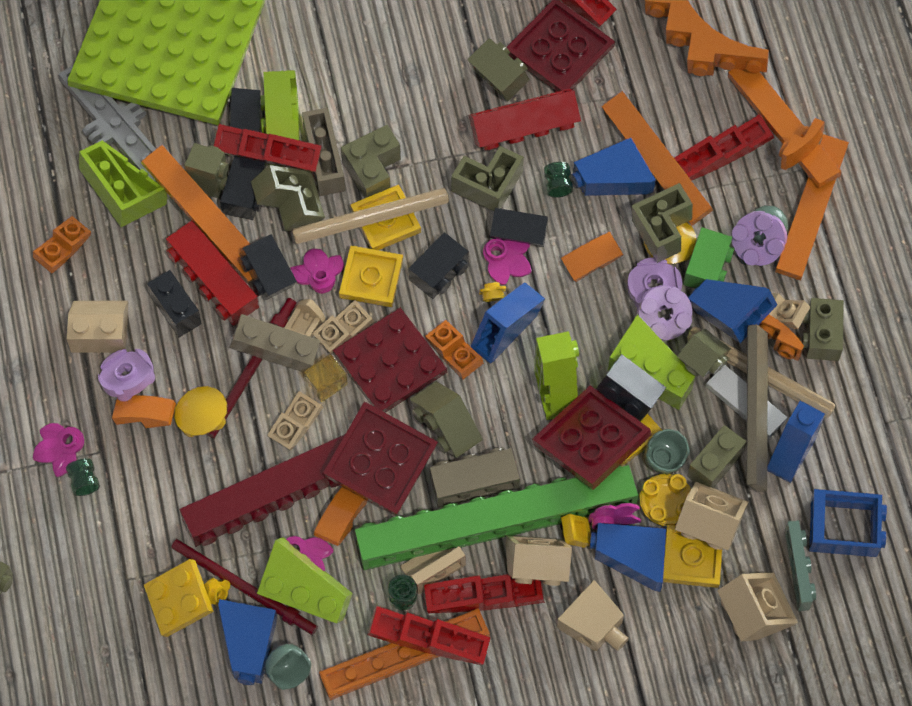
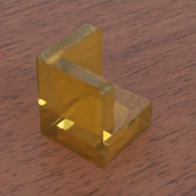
(326, 377)

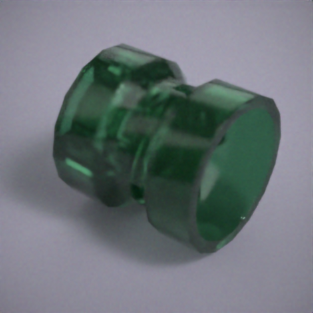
(558, 179)
(82, 476)
(402, 598)

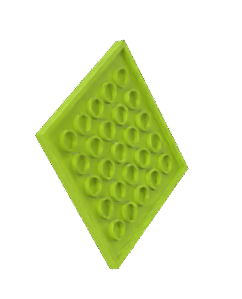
(167, 53)

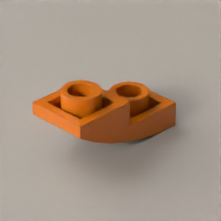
(802, 146)
(62, 245)
(591, 256)
(786, 343)
(454, 350)
(146, 409)
(339, 516)

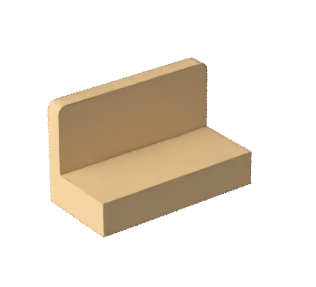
(434, 567)

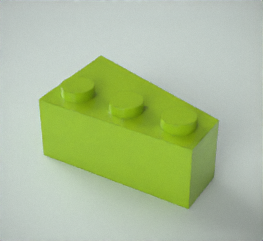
(280, 105)
(119, 184)
(654, 357)
(556, 372)
(302, 584)

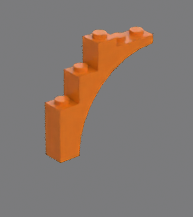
(706, 45)

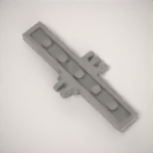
(113, 123)

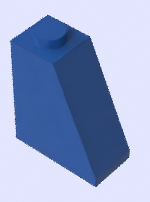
(614, 172)
(732, 306)
(506, 321)
(795, 441)
(632, 551)
(248, 638)

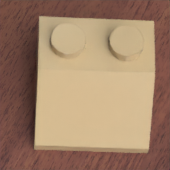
(97, 326)
(711, 516)
(538, 559)
(756, 606)

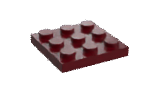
(560, 46)
(390, 361)
(591, 437)
(380, 458)

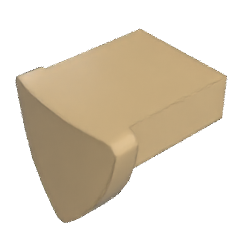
(306, 318)

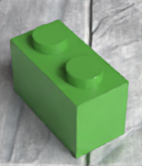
(709, 258)

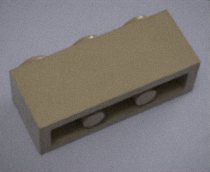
(329, 170)
(274, 343)
(474, 476)

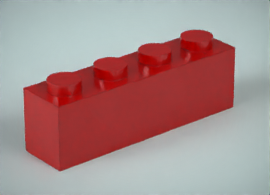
(525, 118)
(212, 273)

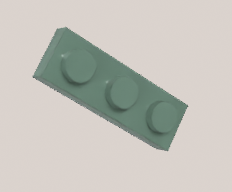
(800, 565)

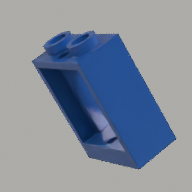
(850, 500)

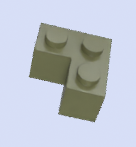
(368, 157)
(489, 184)
(291, 192)
(658, 218)
(448, 417)

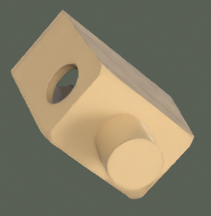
(593, 619)

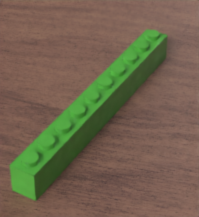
(489, 518)

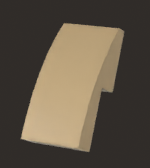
(789, 311)
(343, 327)
(295, 421)

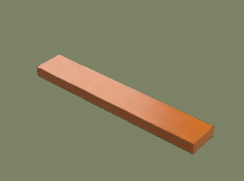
(783, 122)
(654, 153)
(197, 206)
(809, 216)
(387, 661)

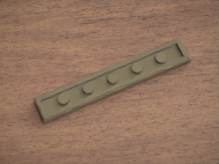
(757, 407)

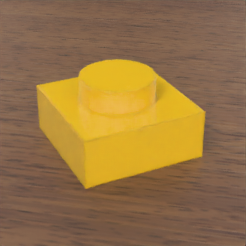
(576, 530)

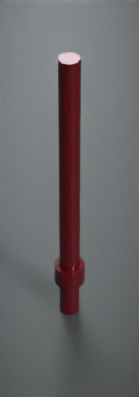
(279, 320)
(289, 614)

